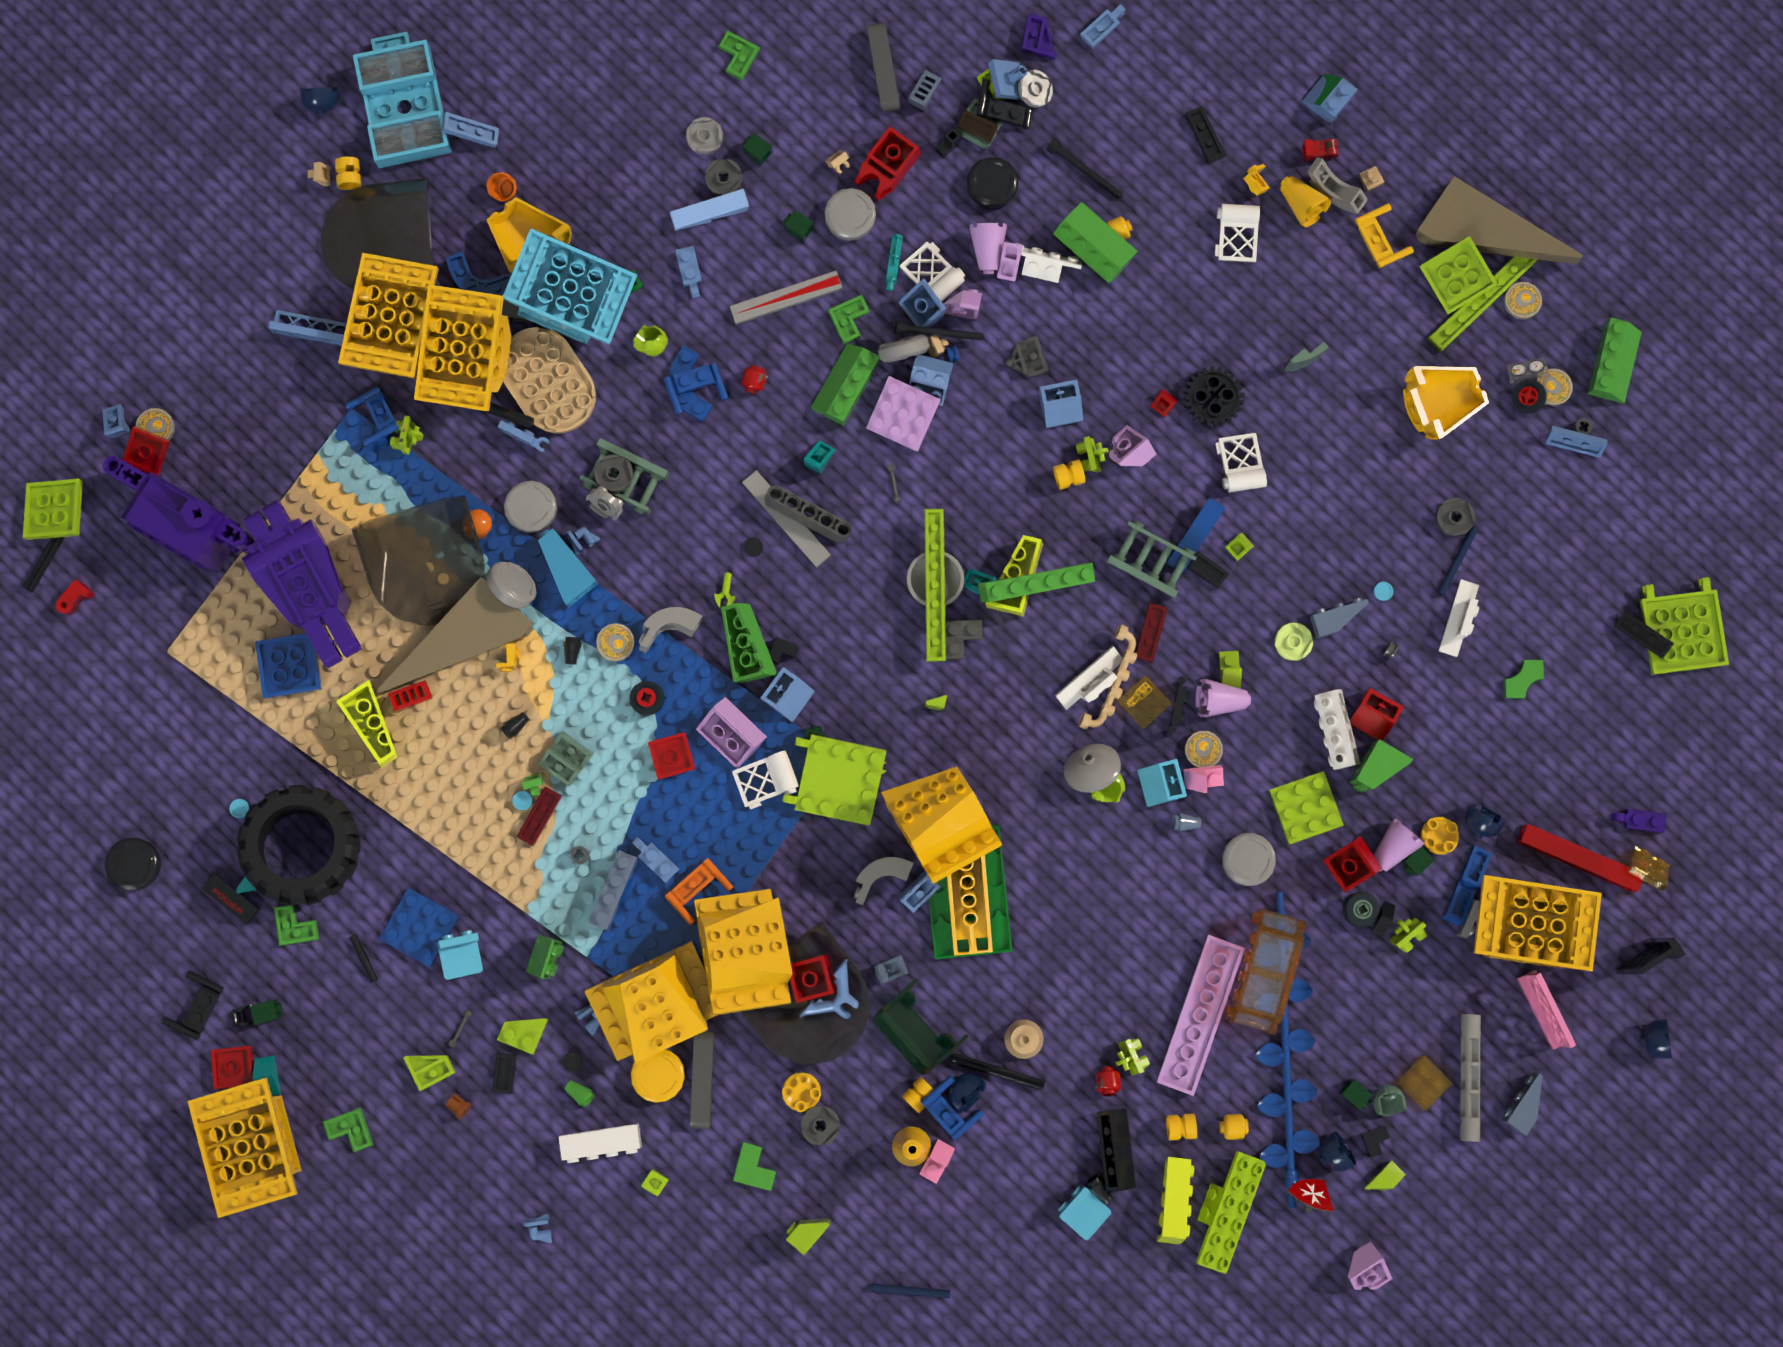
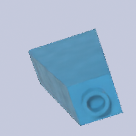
(567, 570)

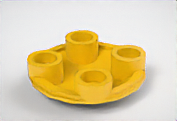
(1440, 835)
(801, 1091)

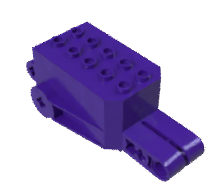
(178, 519)
(301, 580)

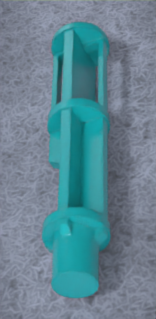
(893, 263)

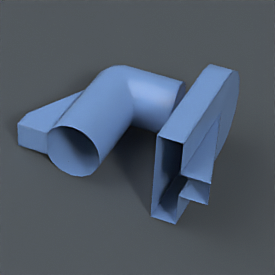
(583, 532)
(592, 1025)
(544, 1235)

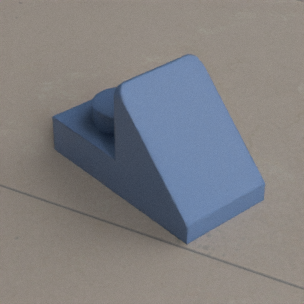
(114, 422)

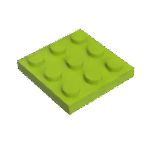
(1458, 275)
(52, 509)
(1306, 807)

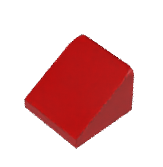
(1163, 403)

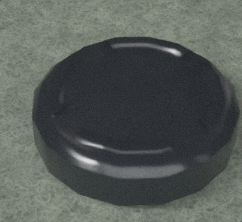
(992, 183)
(132, 864)

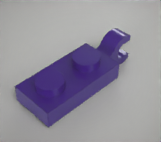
(1641, 820)

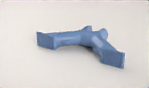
(836, 1004)

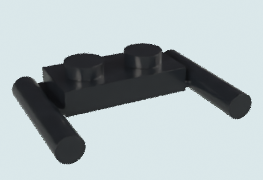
(1003, 111)
(1177, 715)
(200, 1009)

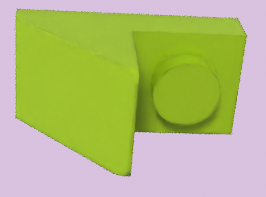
(1230, 669)

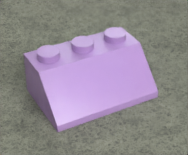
(731, 732)

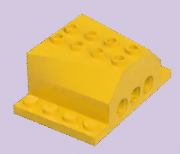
(387, 315)
(462, 348)
(942, 822)
(1537, 923)
(744, 951)
(653, 1004)
(245, 1146)

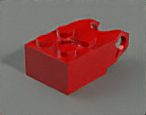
(888, 169)

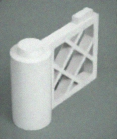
(1237, 217)
(945, 281)
(1248, 476)
(781, 775)

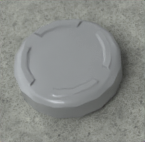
(850, 214)
(903, 348)
(530, 507)
(511, 584)
(1248, 859)

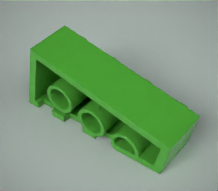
(746, 645)

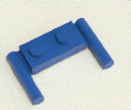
(692, 380)
(379, 411)
(946, 1114)

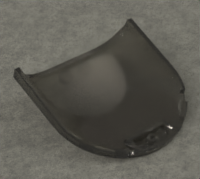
(379, 221)
(421, 558)
(814, 1036)

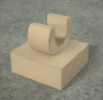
(837, 159)
(321, 174)
(1371, 178)
(936, 346)

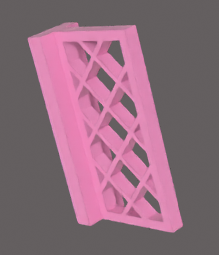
(1546, 1010)

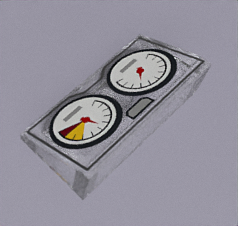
(1527, 370)

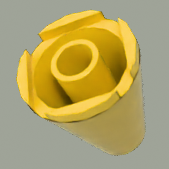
(1304, 200)
(911, 1137)

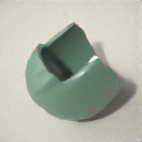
(1389, 1100)

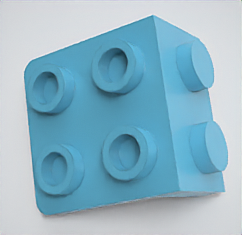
(460, 955)
(1084, 1212)

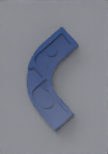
(467, 281)
(689, 401)

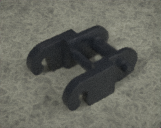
(240, 1010)

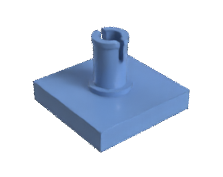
(1005, 78)

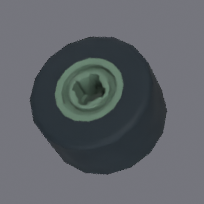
(1354, 907)

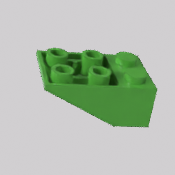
(544, 957)

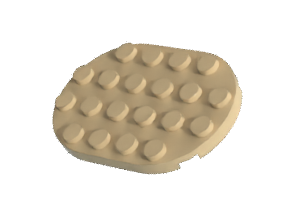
(549, 381)

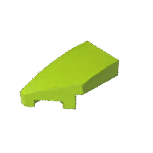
(1386, 1178)

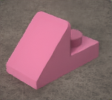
(1203, 777)
(937, 1161)

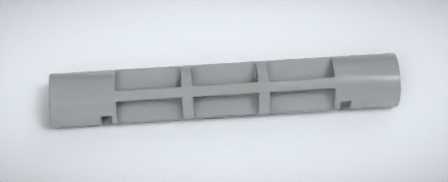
(1470, 1077)

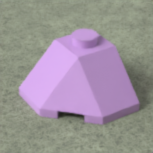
(964, 304)
(1131, 448)
(1368, 1268)

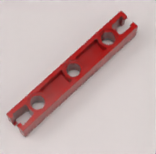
(1578, 857)

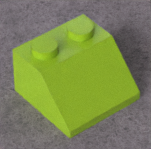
(806, 1233)

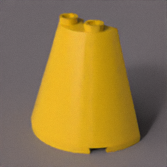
(514, 223)
(1442, 398)

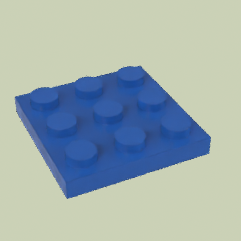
(288, 666)
(419, 926)

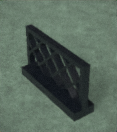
(1657, 951)

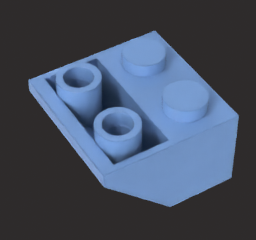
(931, 376)
(1061, 403)
(787, 694)

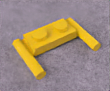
(1376, 240)

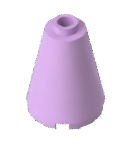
(988, 245)
(1218, 698)
(1396, 845)

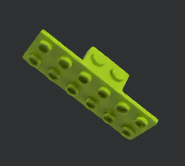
(1227, 1210)

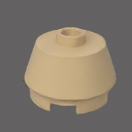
(1024, 1039)

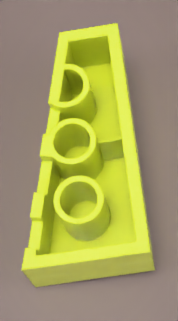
(1022, 562)
(367, 719)
(1176, 1200)

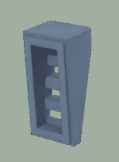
(917, 102)

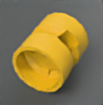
(348, 175)
(1069, 474)
(917, 1094)
(1180, 1127)

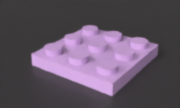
(903, 413)

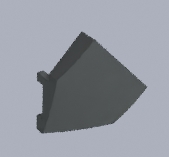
(1028, 358)

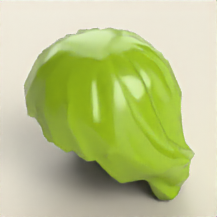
(650, 340)
(1112, 792)

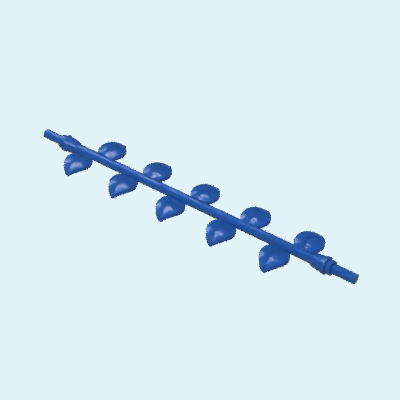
(1300, 1091)

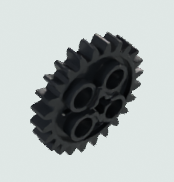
(1226, 407)

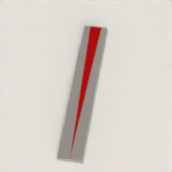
(786, 297)

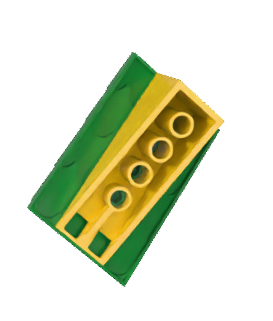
(972, 909)

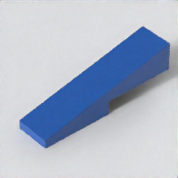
(1198, 531)
(1467, 886)

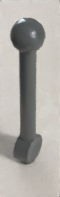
(891, 468)
(452, 1043)

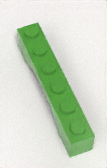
(1036, 582)

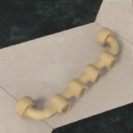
(1114, 690)

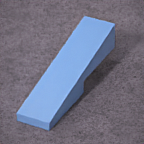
(710, 209)

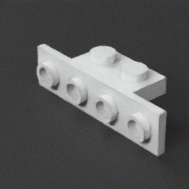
(1046, 265)
(1460, 618)
(1092, 680)

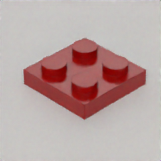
(146, 451)
(671, 755)
(232, 1066)

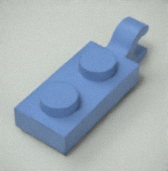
(1102, 26)
(689, 269)
(524, 436)
(656, 860)

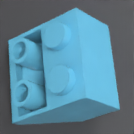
(1162, 783)

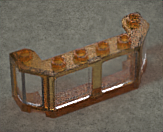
(1267, 971)

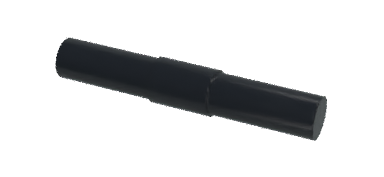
(363, 958)

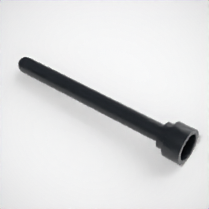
(1056, 148)
(903, 328)

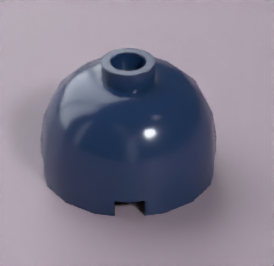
(319, 99)
(1483, 822)
(1657, 1039)
(964, 1091)
(1335, 1153)

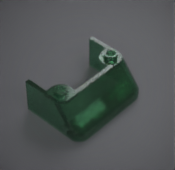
(912, 1035)

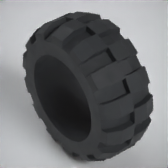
(279, 805)

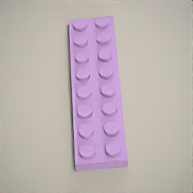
(1200, 1015)

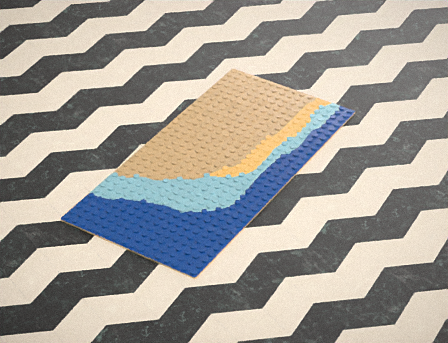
(458, 765)

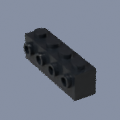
(1116, 1149)

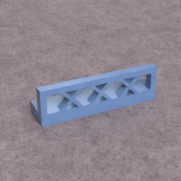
(310, 332)

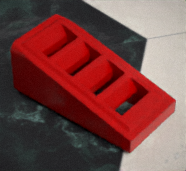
(400, 692)

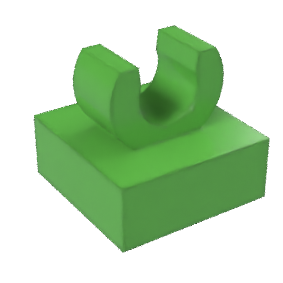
(533, 783)

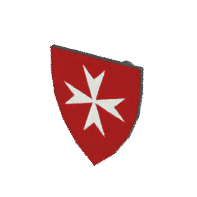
(1312, 1194)

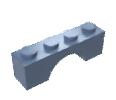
(613, 889)

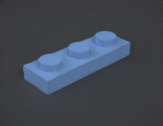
(470, 129)
(1576, 441)

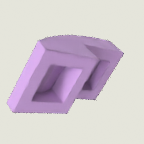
(1009, 261)

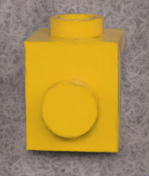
(1255, 181)
(513, 655)

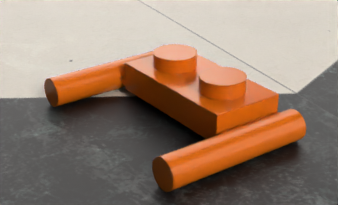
(693, 885)

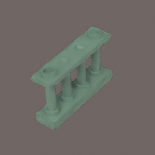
(640, 465)
(1152, 577)

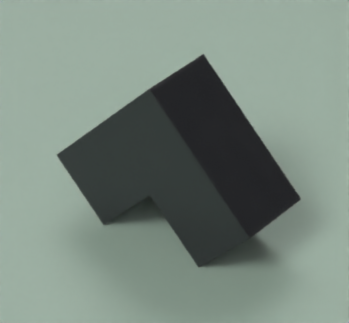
(950, 142)
(782, 647)
(1384, 919)
(1372, 1138)

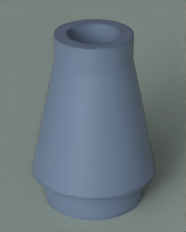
(1185, 822)

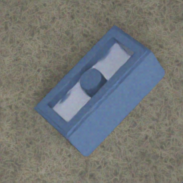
(918, 892)

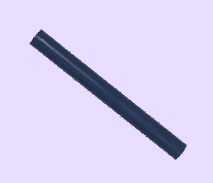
(1457, 561)
(910, 1290)

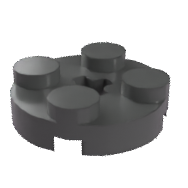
(723, 167)
(620, 465)
(1449, 526)
(831, 1125)

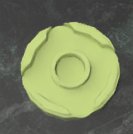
(1293, 641)

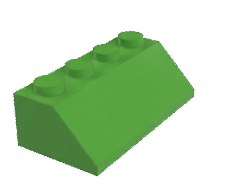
(1095, 242)
(1614, 360)
(846, 383)

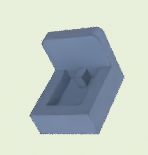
(890, 969)

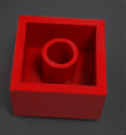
(1352, 864)
(812, 978)

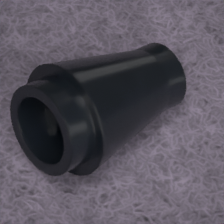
(571, 649)
(514, 725)
(1097, 1186)

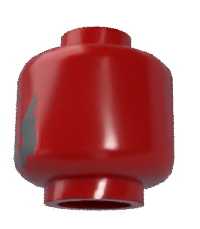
(754, 379)
(1108, 1081)

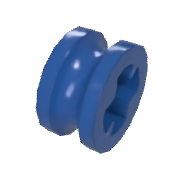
(952, 354)

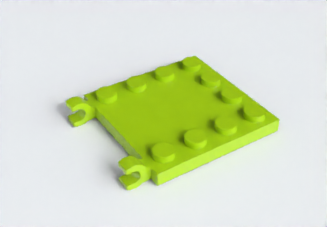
(1689, 622)
(838, 779)

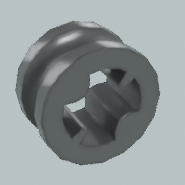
(1584, 421)
(1391, 650)
(574, 852)

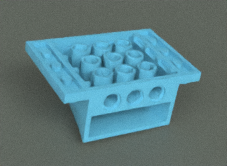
(568, 289)

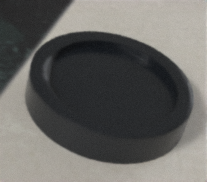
(753, 547)
(572, 1062)

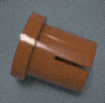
(458, 1106)

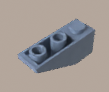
(1331, 621)
(1524, 1111)

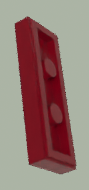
(1151, 632)
(539, 816)

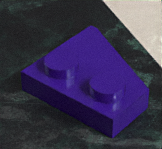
(1037, 37)

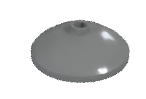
(953, 579)
(1092, 768)

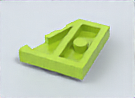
(523, 1034)
(429, 1069)

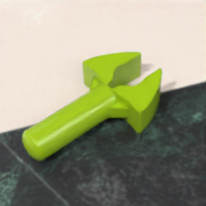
(725, 591)

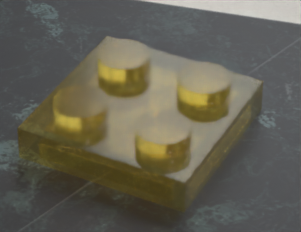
(1649, 868)
(1424, 1082)

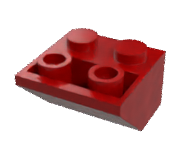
(1375, 714)

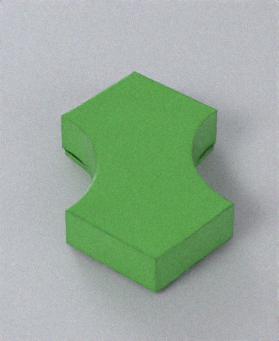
(1517, 686)

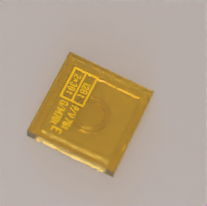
(1144, 702)

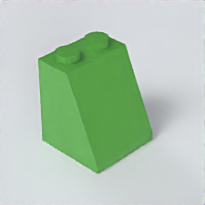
(1377, 766)

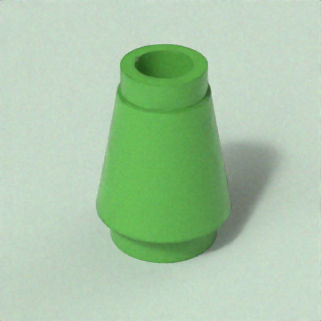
(579, 1093)

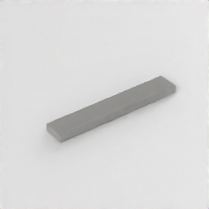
(797, 532)

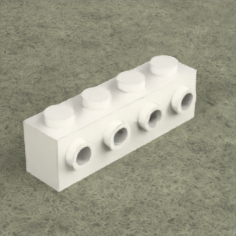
(1337, 729)
(601, 1141)

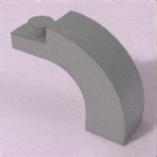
(1341, 194)
(667, 619)
(882, 867)

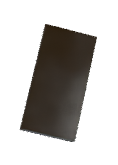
(977, 126)

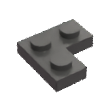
(959, 631)

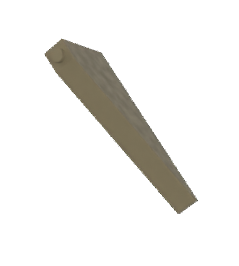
(1492, 227)
(467, 630)

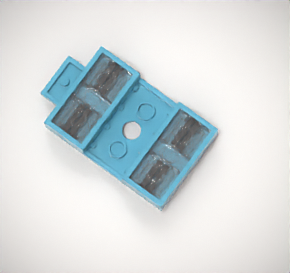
(396, 74)

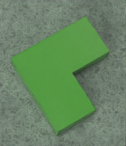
(742, 52)
(844, 316)
(289, 930)
(354, 1125)
(748, 1170)

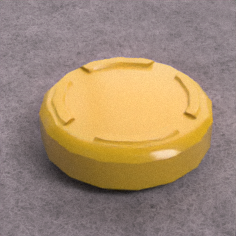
(658, 1076)

